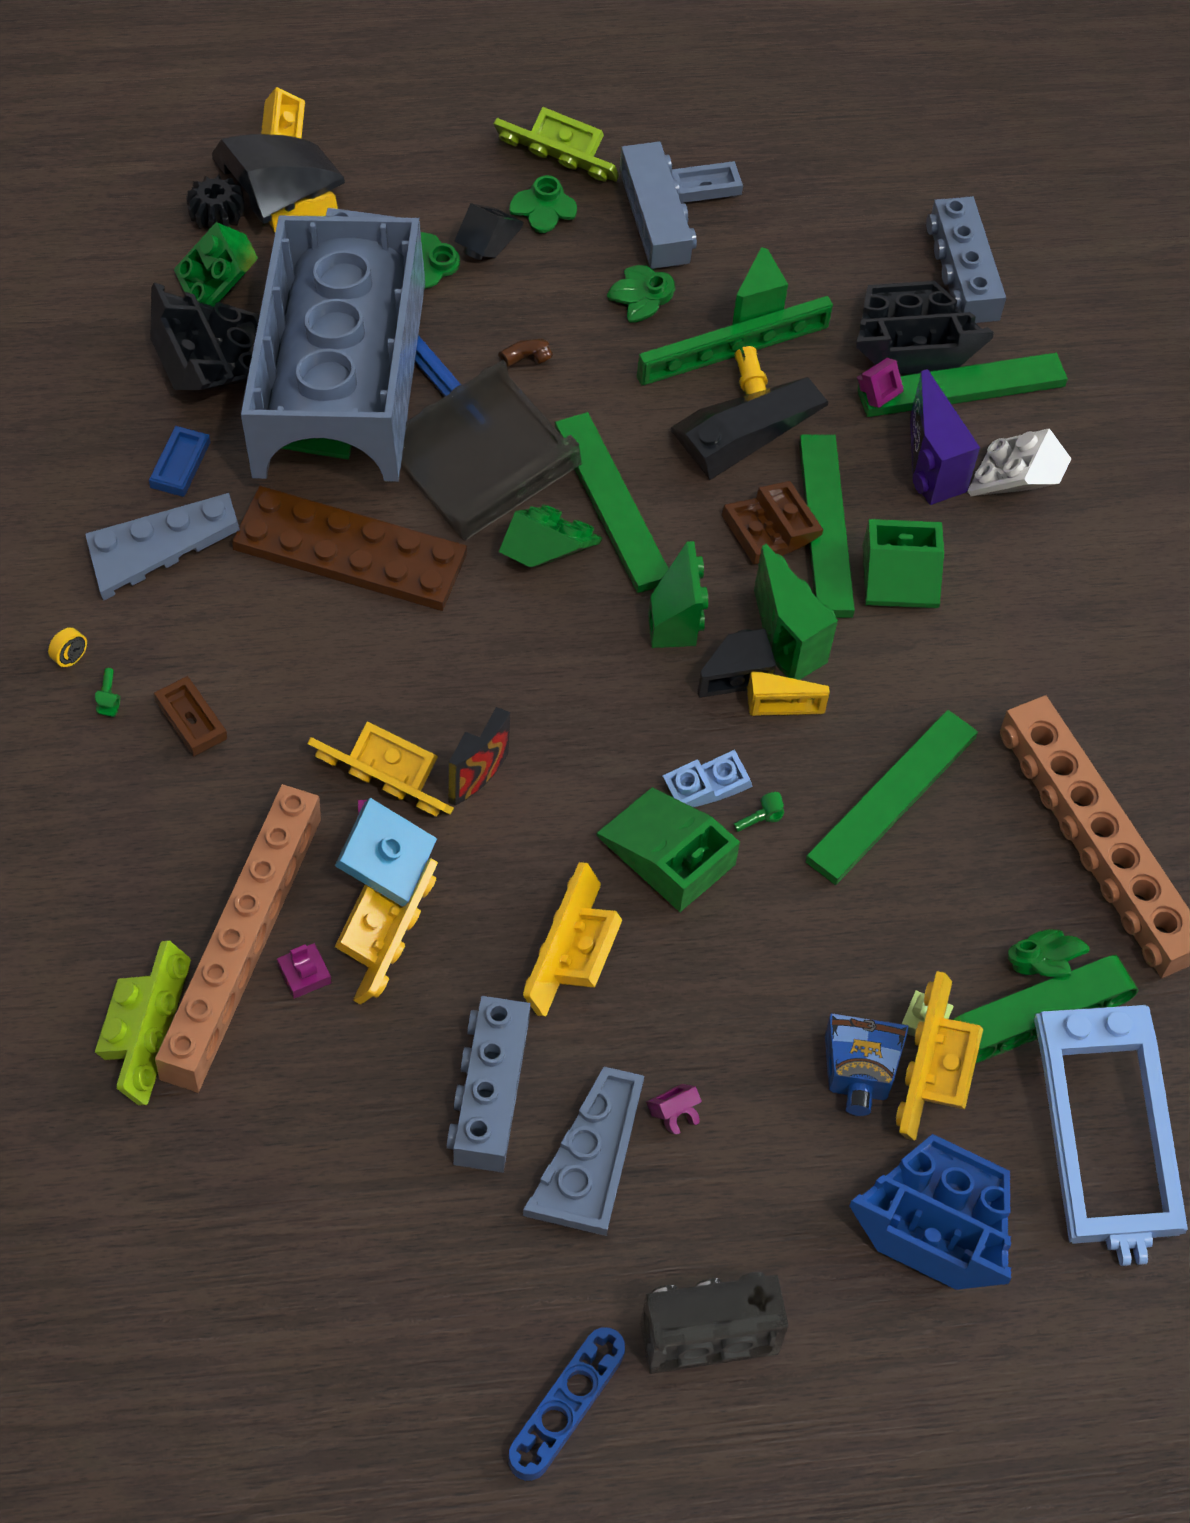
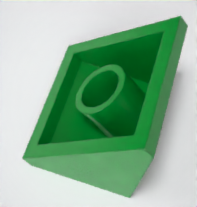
(762, 289)

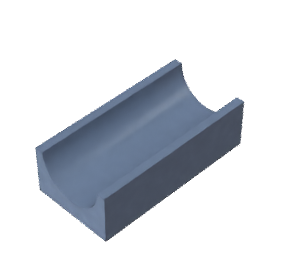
(336, 338)

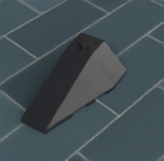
(738, 427)

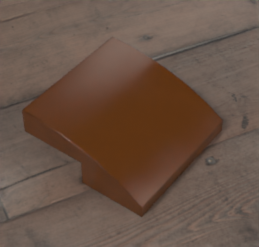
(772, 518)

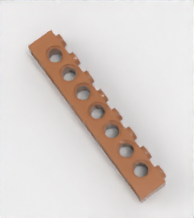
(1100, 814)
(238, 939)

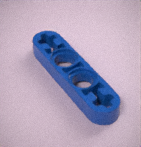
(570, 1405)

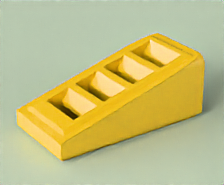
(785, 696)

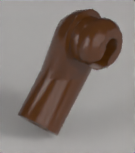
(525, 348)

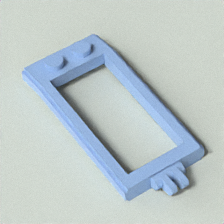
(1100, 1032)

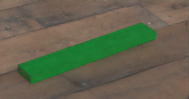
(724, 342)
(980, 382)
(824, 498)
(614, 505)
(891, 797)

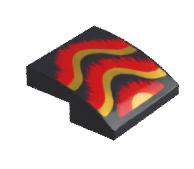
(478, 757)

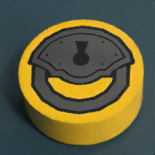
(67, 647)

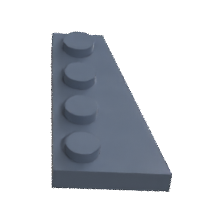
(141, 545)
(587, 1169)

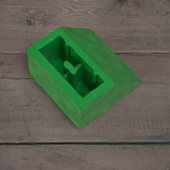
(903, 563)

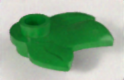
(544, 204)
(433, 254)
(643, 291)
(1046, 953)

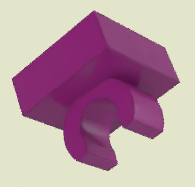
(881, 382)
(304, 970)
(673, 1103)

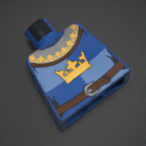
(862, 1059)

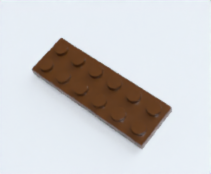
(350, 548)

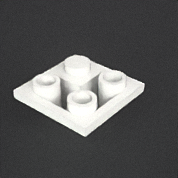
(1021, 464)

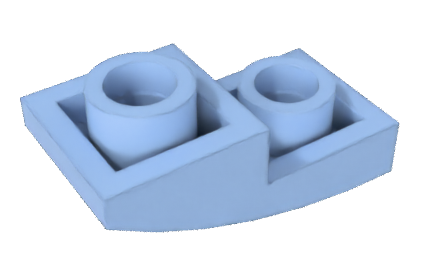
(708, 782)

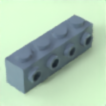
(657, 205)
(966, 258)
(491, 1084)

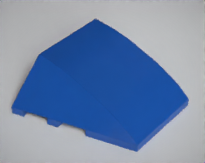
(942, 1215)

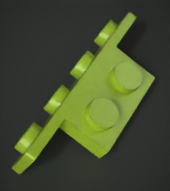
(561, 138)
(140, 1020)

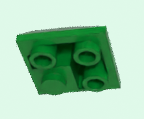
(215, 264)
(543, 536)
(679, 602)

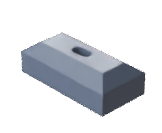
(708, 181)

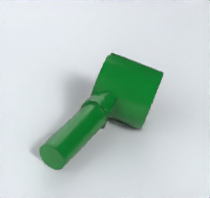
(107, 702)
(771, 811)

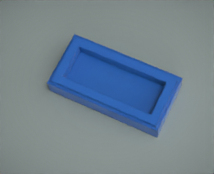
(179, 461)

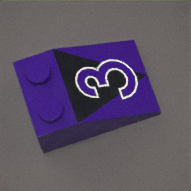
(940, 444)

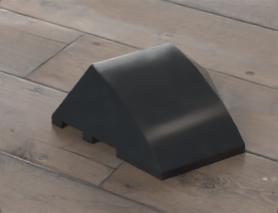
(276, 170)
(918, 327)
(201, 342)

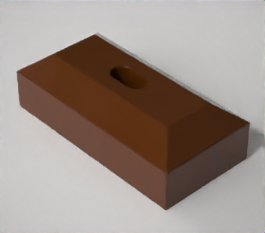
(184, 701)

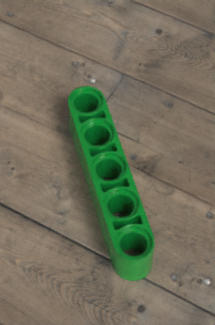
(1011, 1022)

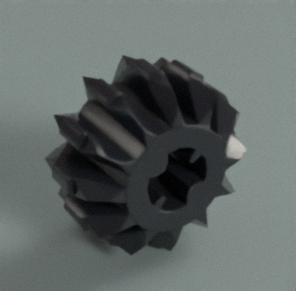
(215, 202)

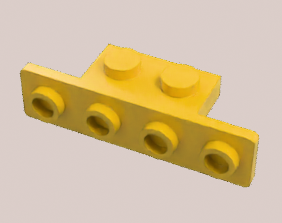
(391, 760)
(376, 932)
(575, 943)
(942, 1062)

